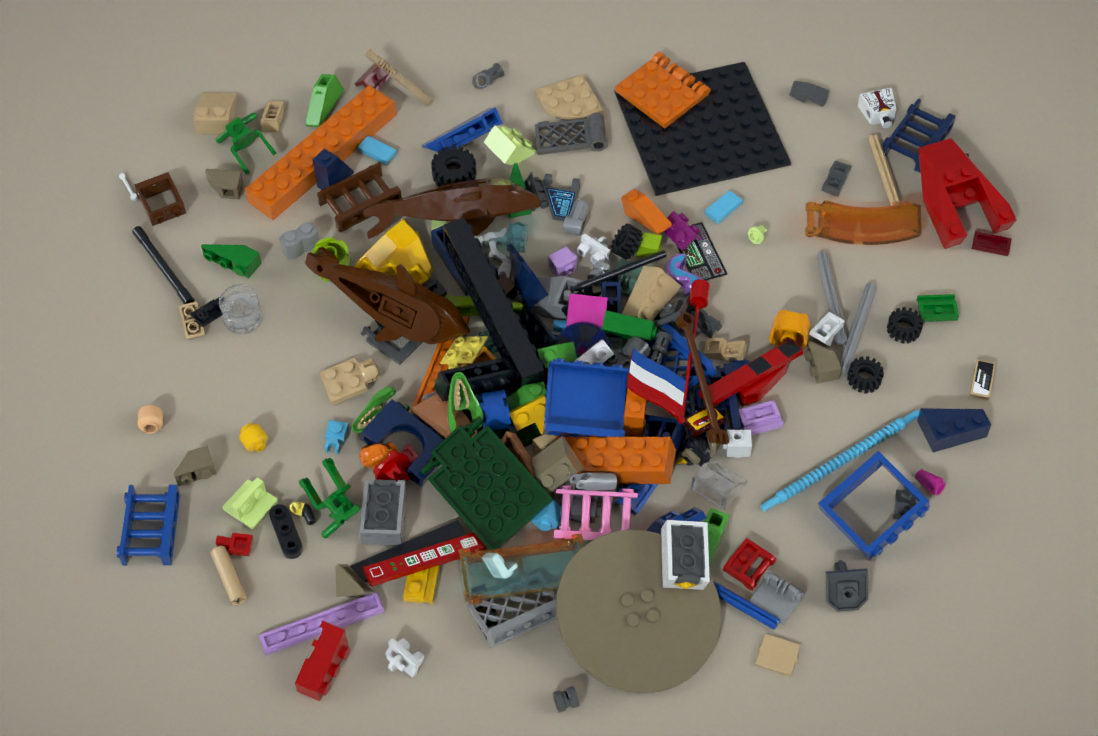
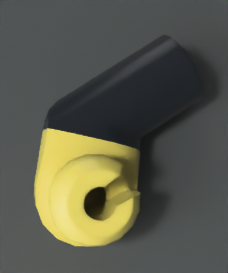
(304, 510)

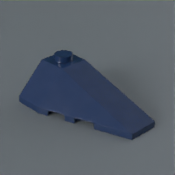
(525, 280)

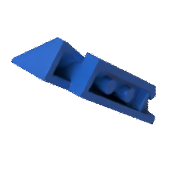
(466, 131)

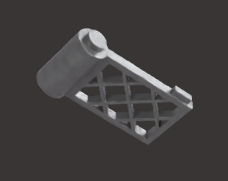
(593, 128)

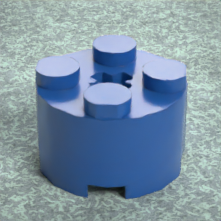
(494, 410)

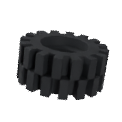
(627, 241)
(904, 316)
(862, 383)

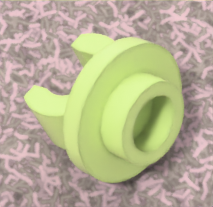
(756, 234)

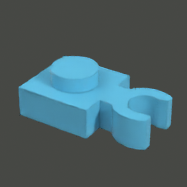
(335, 434)

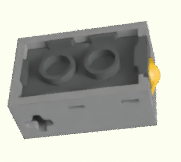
(383, 512)

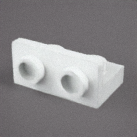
(596, 354)

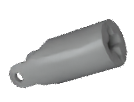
(595, 481)

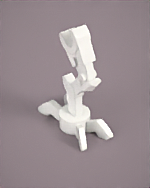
(490, 239)

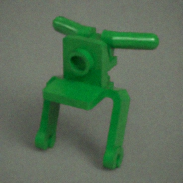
(242, 137)
(339, 505)

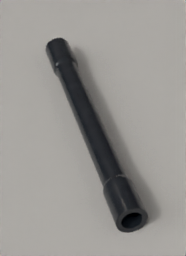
(143, 239)

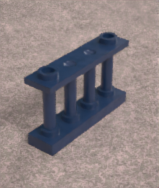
(944, 128)

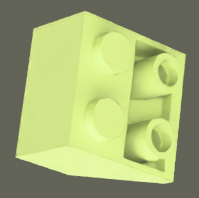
(509, 145)

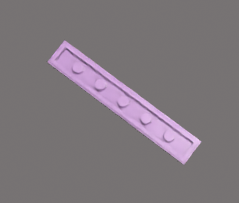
(310, 626)

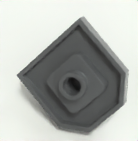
(671, 311)
(846, 588)

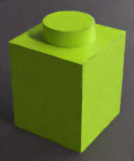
(649, 245)

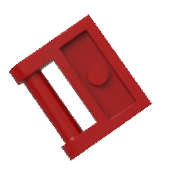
(743, 560)

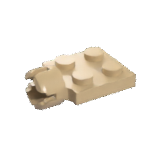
(349, 379)

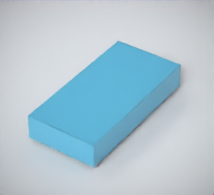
(377, 150)
(723, 207)

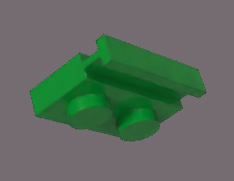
(937, 307)

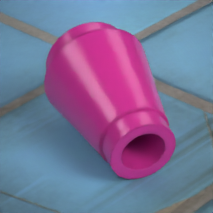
(931, 482)

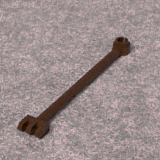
(715, 434)

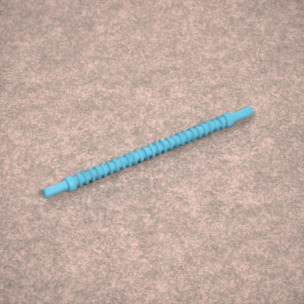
(781, 496)

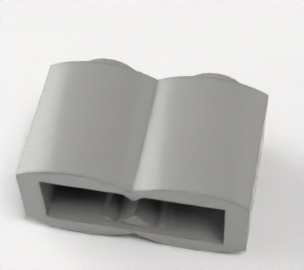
(298, 241)

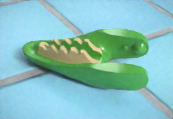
(461, 398)
(373, 408)

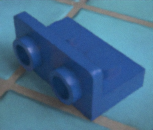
(644, 492)

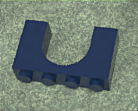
(395, 419)

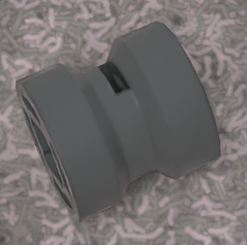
(566, 699)

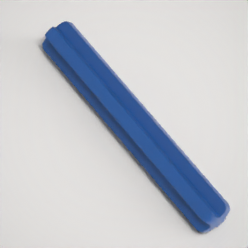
(746, 606)

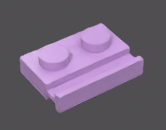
(760, 418)

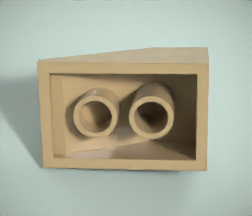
(214, 112)

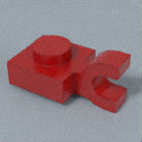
(238, 543)

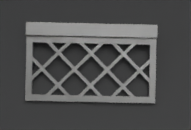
(522, 623)

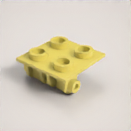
(463, 351)

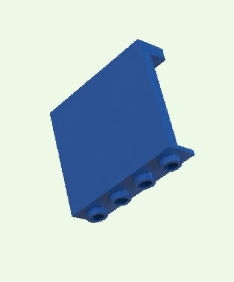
(585, 399)

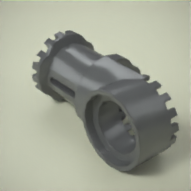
(488, 76)

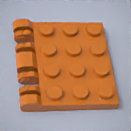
(662, 92)

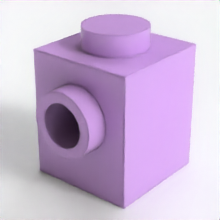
(562, 262)

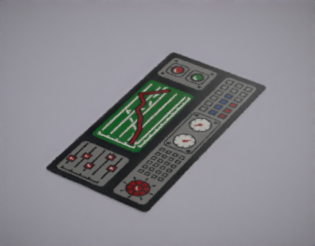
(703, 257)

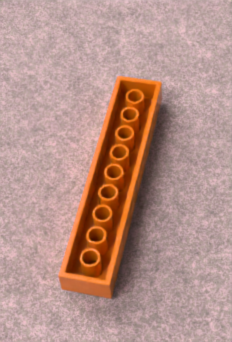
(339, 134)

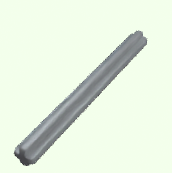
(831, 294)
(857, 327)

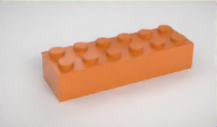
(629, 458)

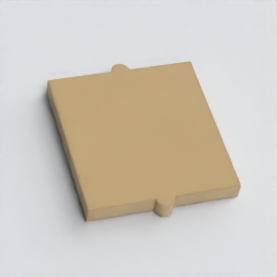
(778, 655)

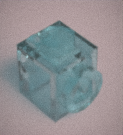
(517, 236)

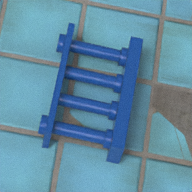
(166, 534)

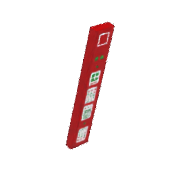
(420, 559)

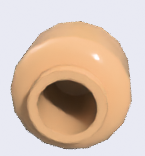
(150, 419)

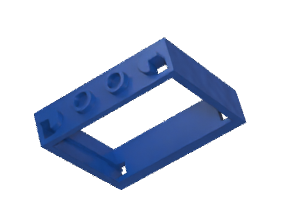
(851, 483)

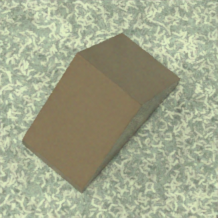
(349, 582)

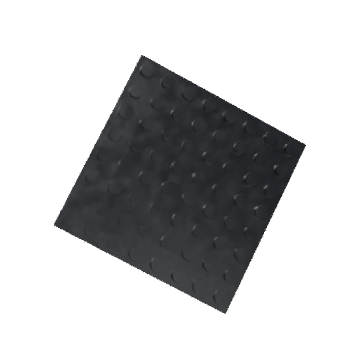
(714, 140)

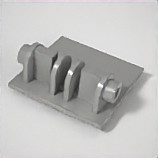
(777, 596)

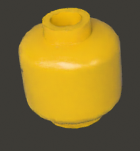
(253, 437)

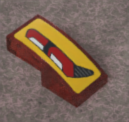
(699, 421)

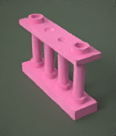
(565, 531)

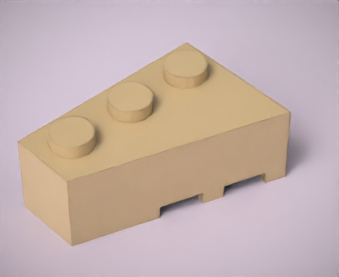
(650, 293)

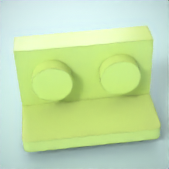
(250, 503)

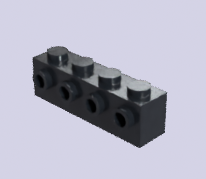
(480, 376)

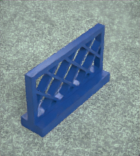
(680, 345)

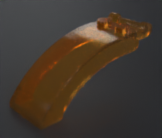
(864, 224)

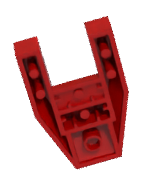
(952, 182)

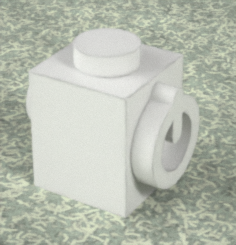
(739, 443)

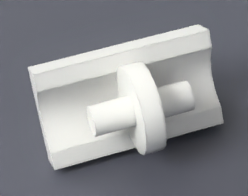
(596, 247)
(402, 659)

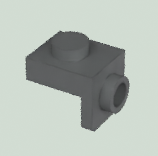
(903, 503)

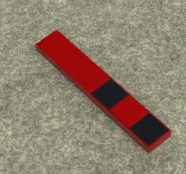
(753, 371)

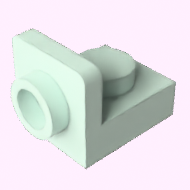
(498, 566)

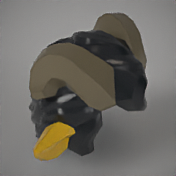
(697, 451)

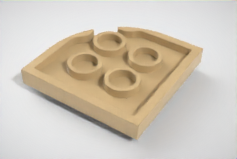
(569, 99)

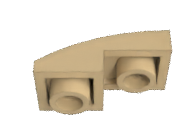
(191, 326)

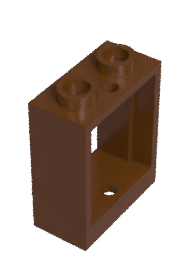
(163, 183)

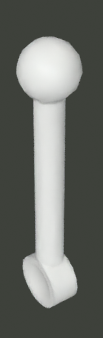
(134, 197)

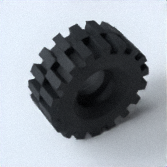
(451, 157)

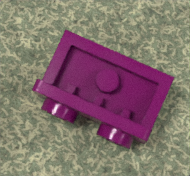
(681, 231)

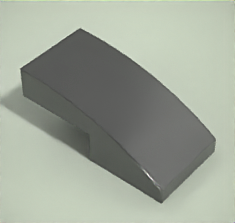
(804, 91)
(836, 178)

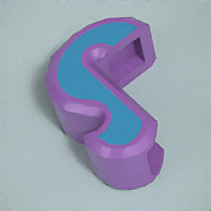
(675, 270)

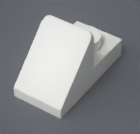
(827, 328)

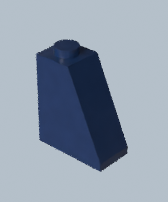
(330, 169)

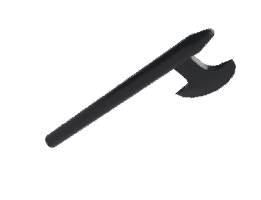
(588, 285)

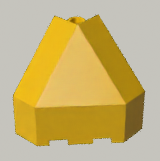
(397, 247)

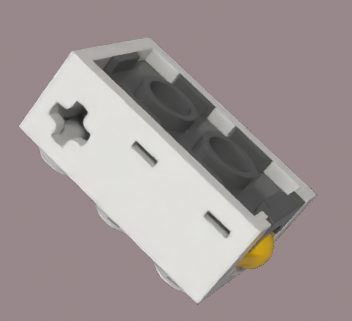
(685, 554)

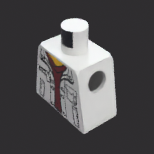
(878, 107)

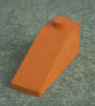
(644, 211)

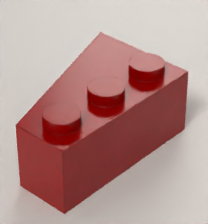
(324, 662)

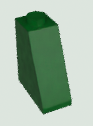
(627, 326)

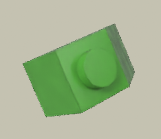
(562, 351)
(526, 394)

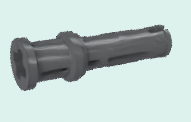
(660, 351)

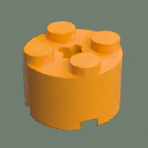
(790, 325)

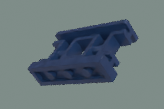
(730, 403)

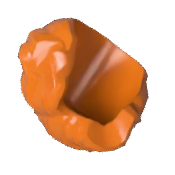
(375, 454)

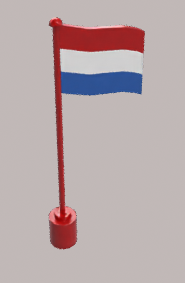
(658, 382)

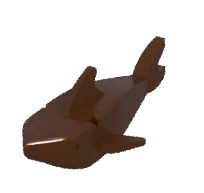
(474, 200)
(393, 301)

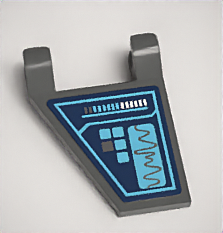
(560, 199)

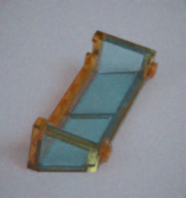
(537, 570)

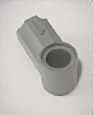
(576, 220)

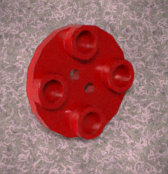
(393, 467)

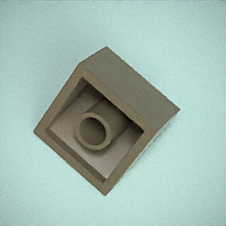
(556, 465)

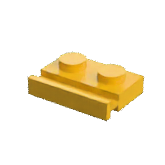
(421, 586)

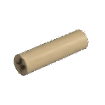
(228, 575)

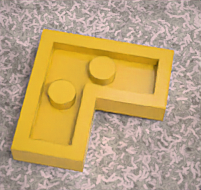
(529, 413)

